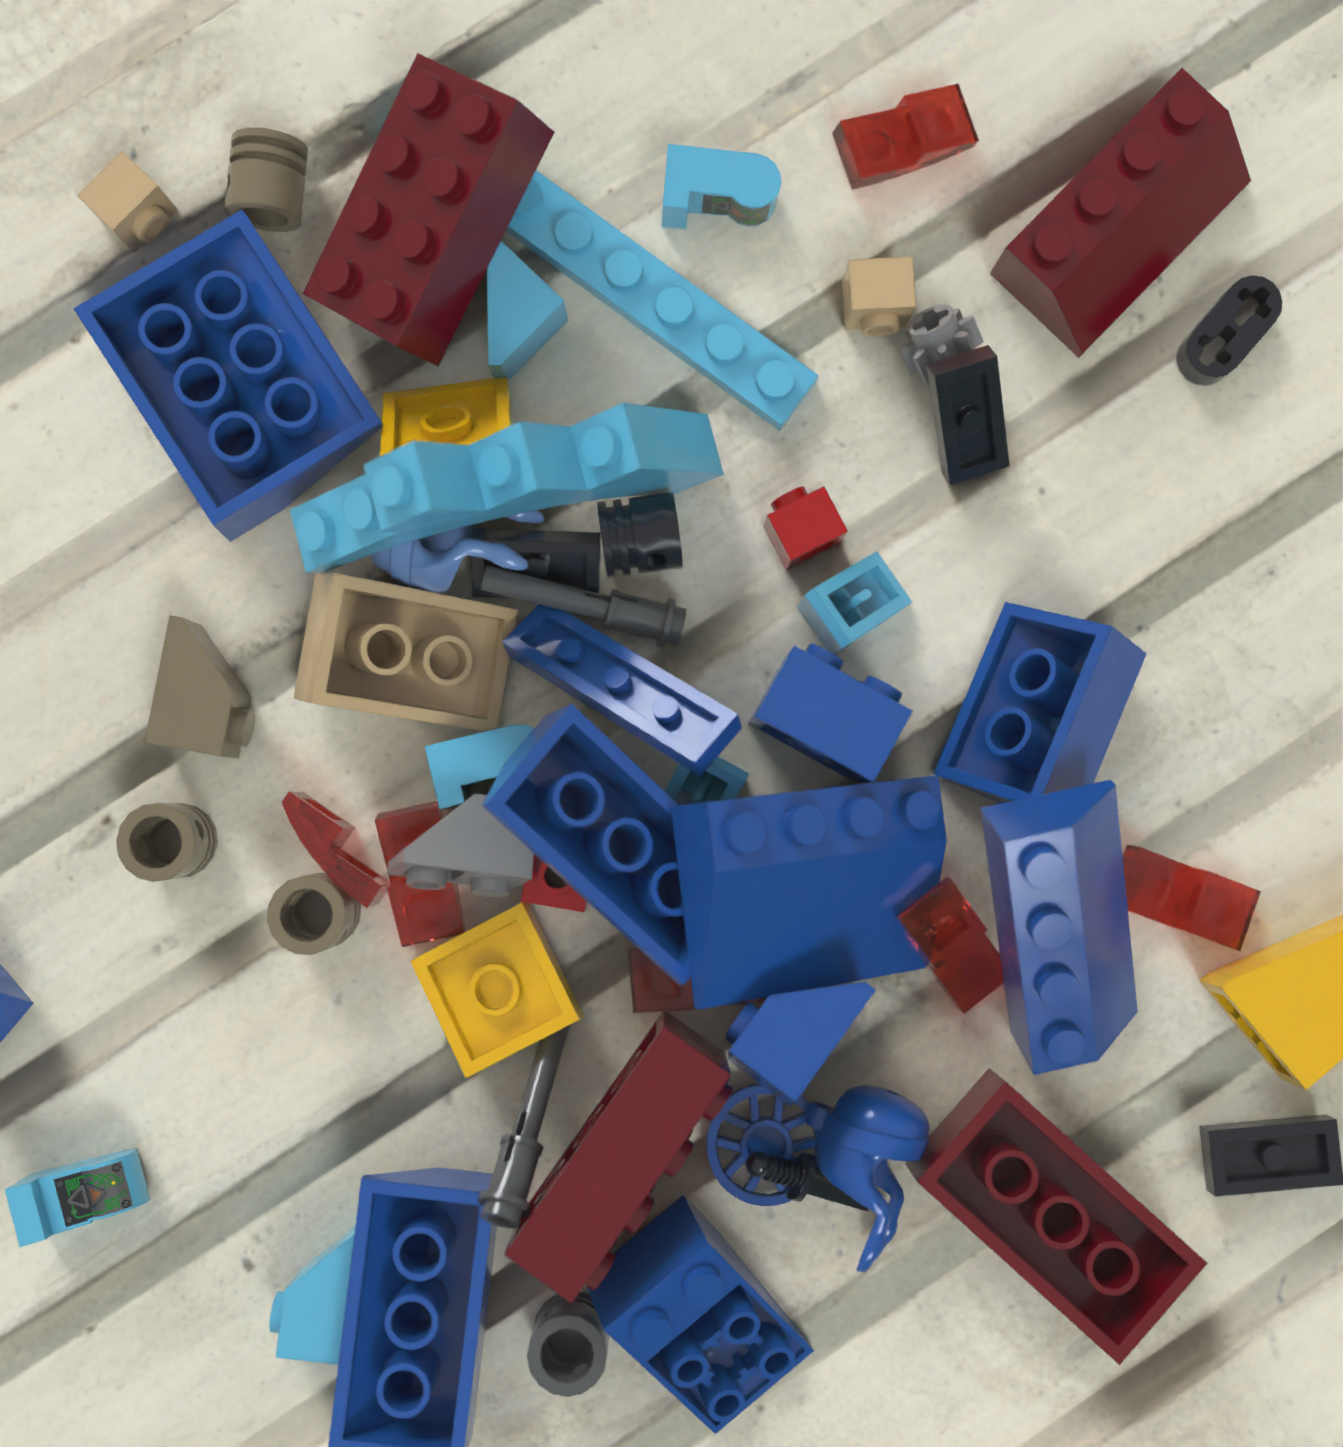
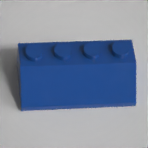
(599, 830)
(1062, 923)
(414, 1311)

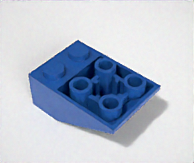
(697, 1316)

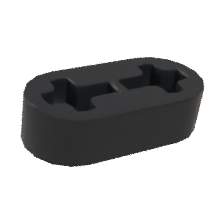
(1238, 339)

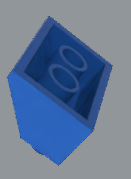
(1040, 705)

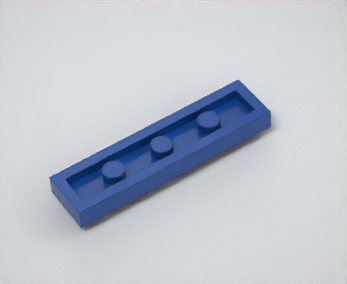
(623, 687)

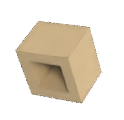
(128, 202)
(878, 295)

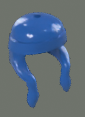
(854, 1149)

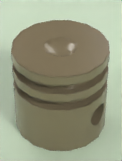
(267, 178)
(166, 841)
(312, 914)

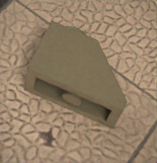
(198, 696)

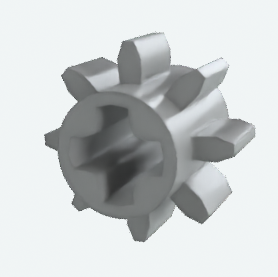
(938, 335)

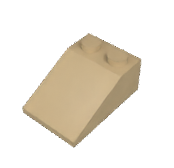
(404, 652)

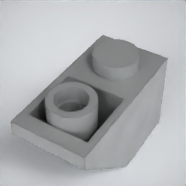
(468, 850)

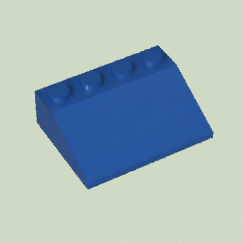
(231, 374)
(805, 885)

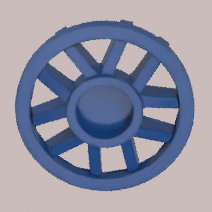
(758, 1134)

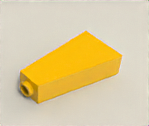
(1289, 1001)

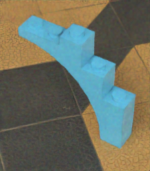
(514, 471)

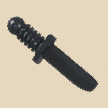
(798, 1176)

